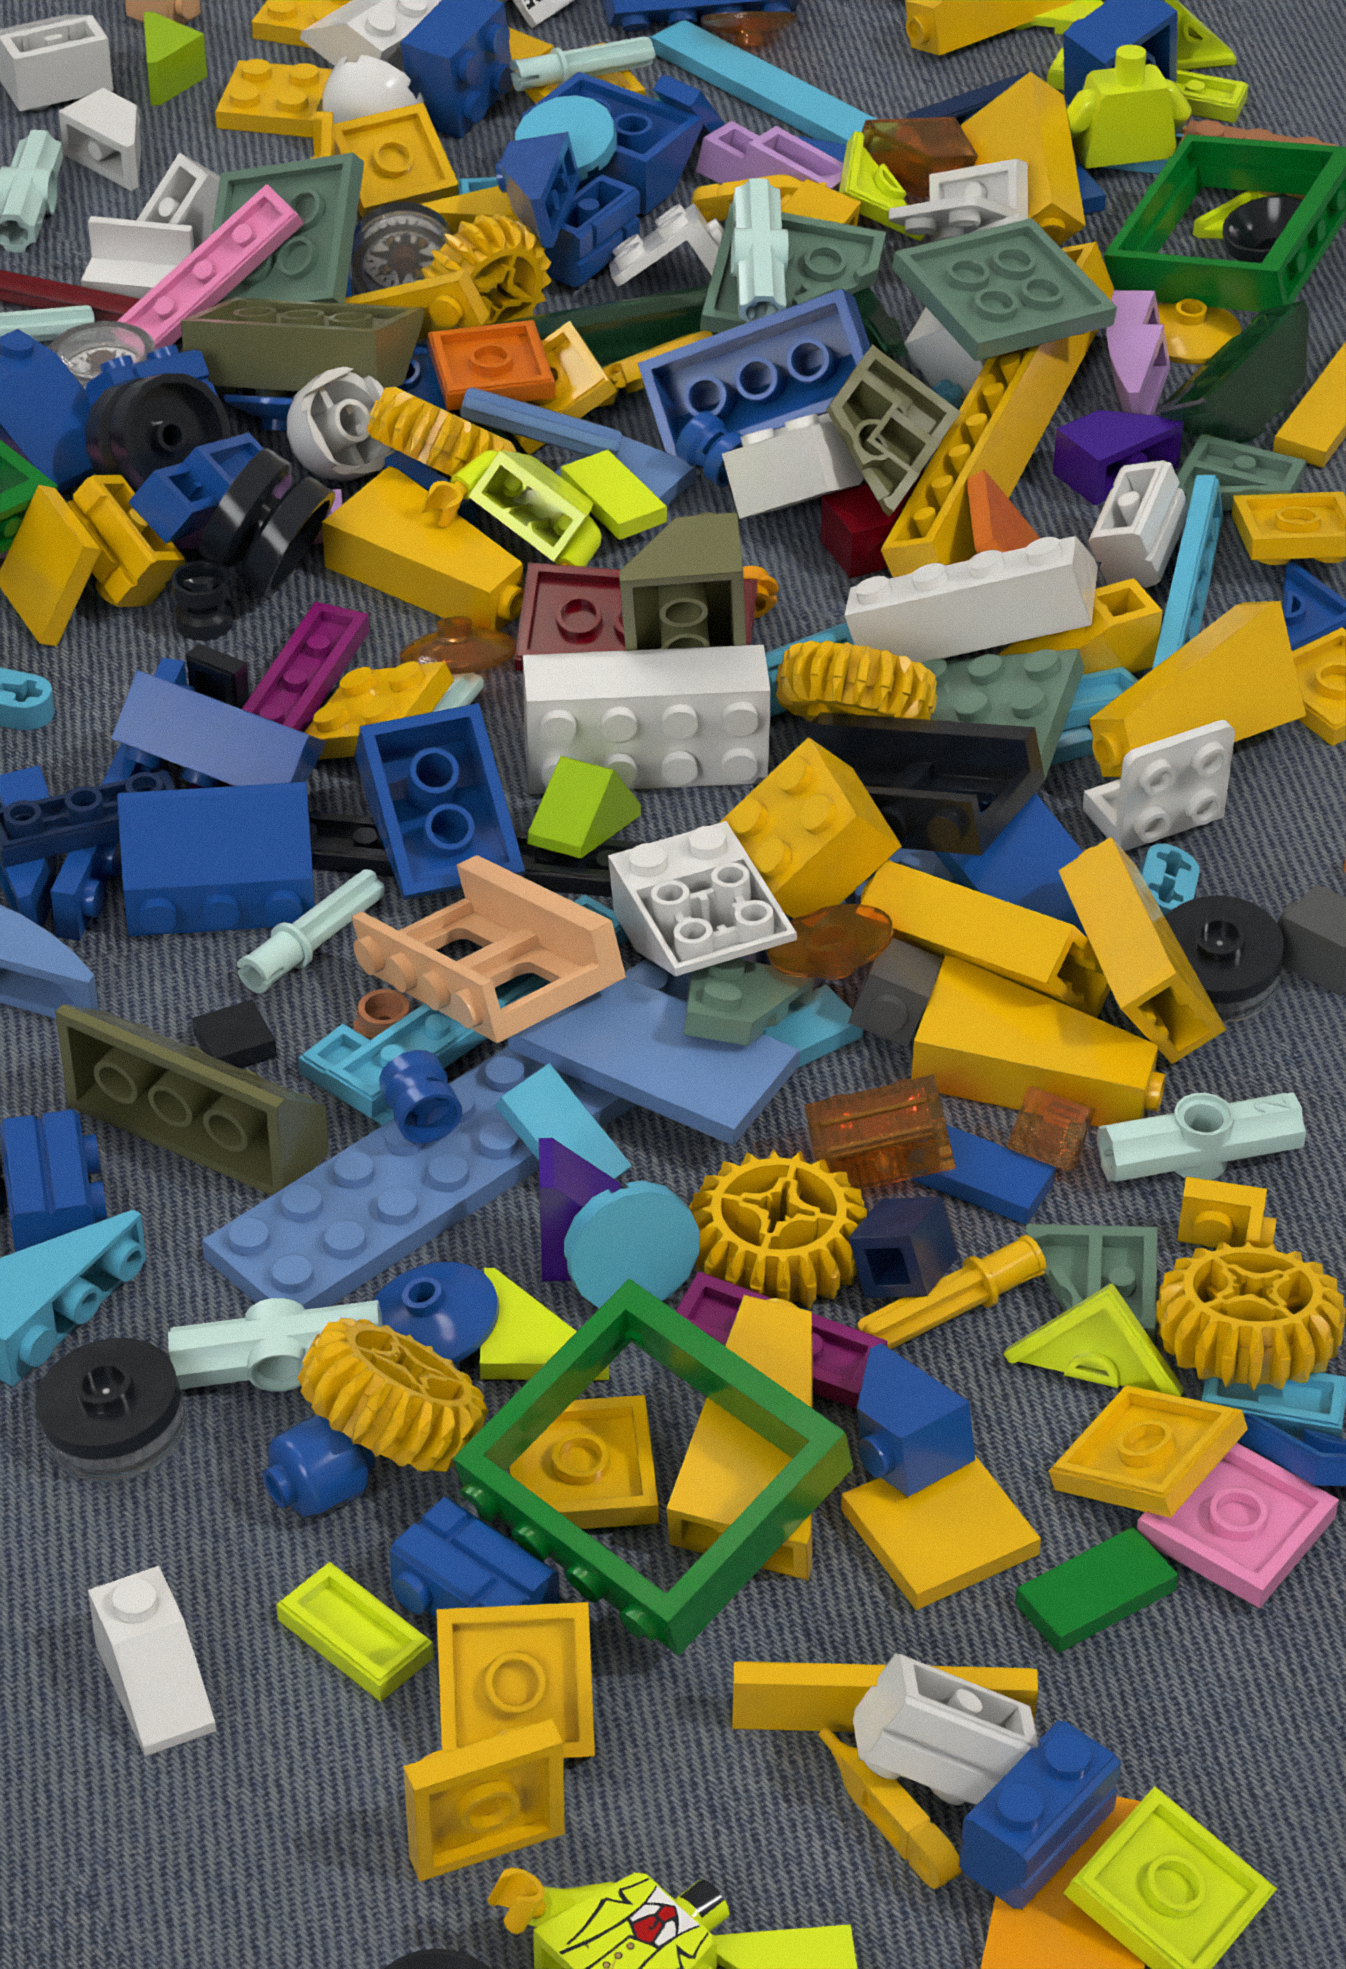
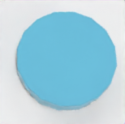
(586, 121)
(632, 1235)

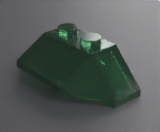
(1245, 378)

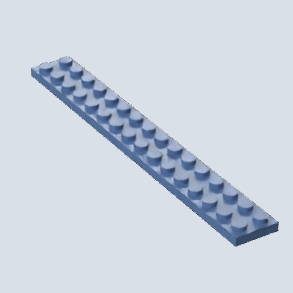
(396, 1195)

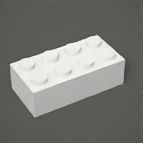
(650, 715)

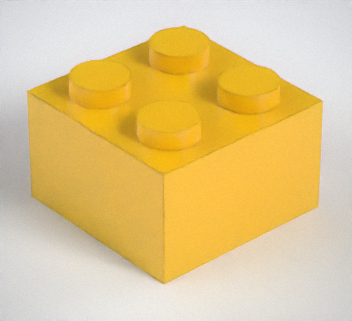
(812, 830)

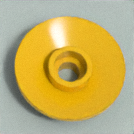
(1195, 330)

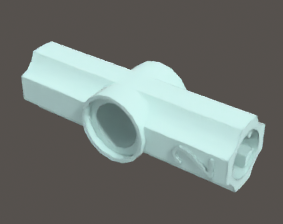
(28, 189)
(759, 250)
(1201, 1136)
(257, 1348)

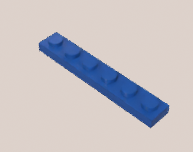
(85, 872)

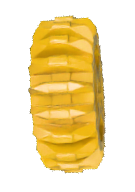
(502, 262)
(429, 432)
(853, 681)
(778, 1227)
(1250, 1315)
(391, 1394)

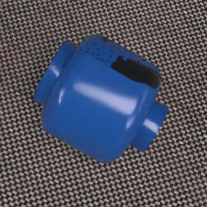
(316, 1468)

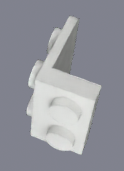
(967, 200)
(674, 228)
(1165, 787)

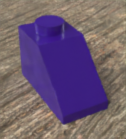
(1099, 444)
(565, 1188)

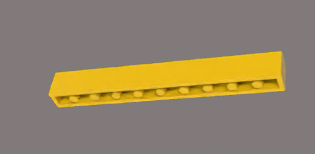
(993, 432)

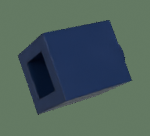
(903, 1247)

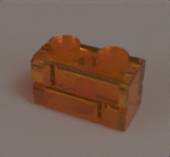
(882, 1133)

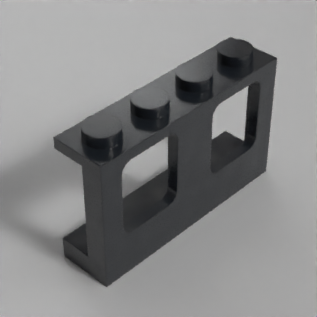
(935, 773)

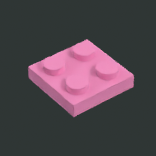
(1244, 1525)

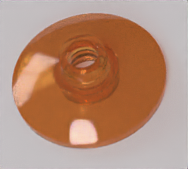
(749, 27)
(461, 646)
(833, 942)

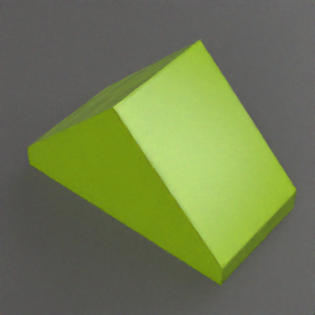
(173, 57)
(581, 808)

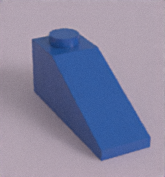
(540, 182)

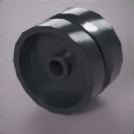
(152, 425)
(266, 522)

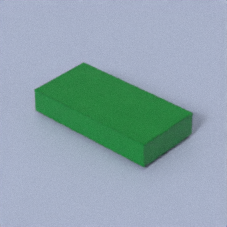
(1096, 1589)

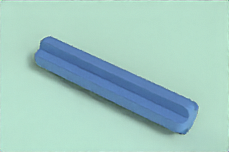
(538, 423)

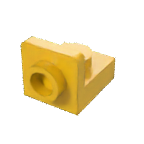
(1225, 1214)

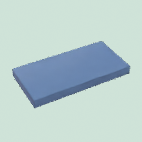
(635, 1048)

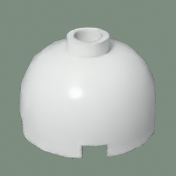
(366, 89)
(330, 426)

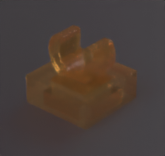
(1051, 1128)

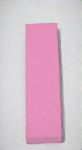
(215, 266)

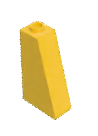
(952, 24)
(1033, 126)
(404, 553)
(1228, 672)
(990, 934)
(1139, 951)
(998, 1038)
(729, 1460)

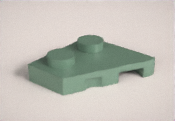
(1240, 469)
(740, 1000)
(1093, 1256)

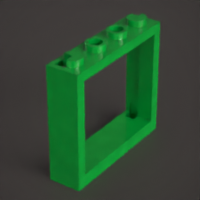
(1239, 165)
(636, 1316)

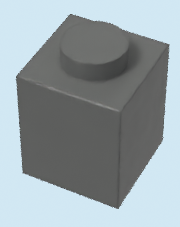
(1316, 938)
(896, 992)

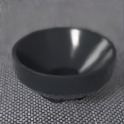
(1256, 226)

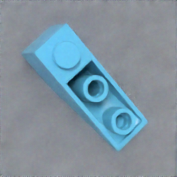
(61, 1285)

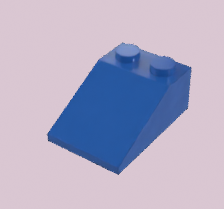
(43, 410)
(436, 797)

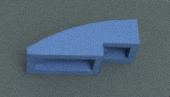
(39, 969)

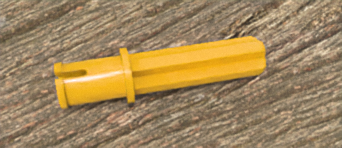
(974, 1284)

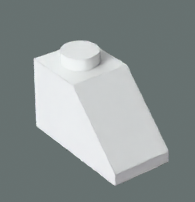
(104, 136)
(185, 198)
(150, 1660)

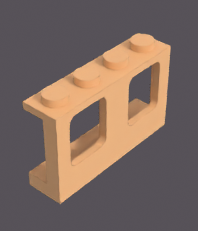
(521, 933)

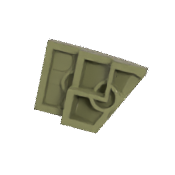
(889, 424)

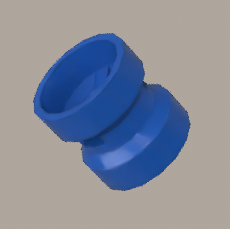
(703, 444)
(420, 1096)

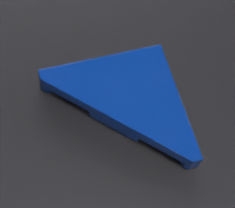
(1310, 607)
(1314, 1458)

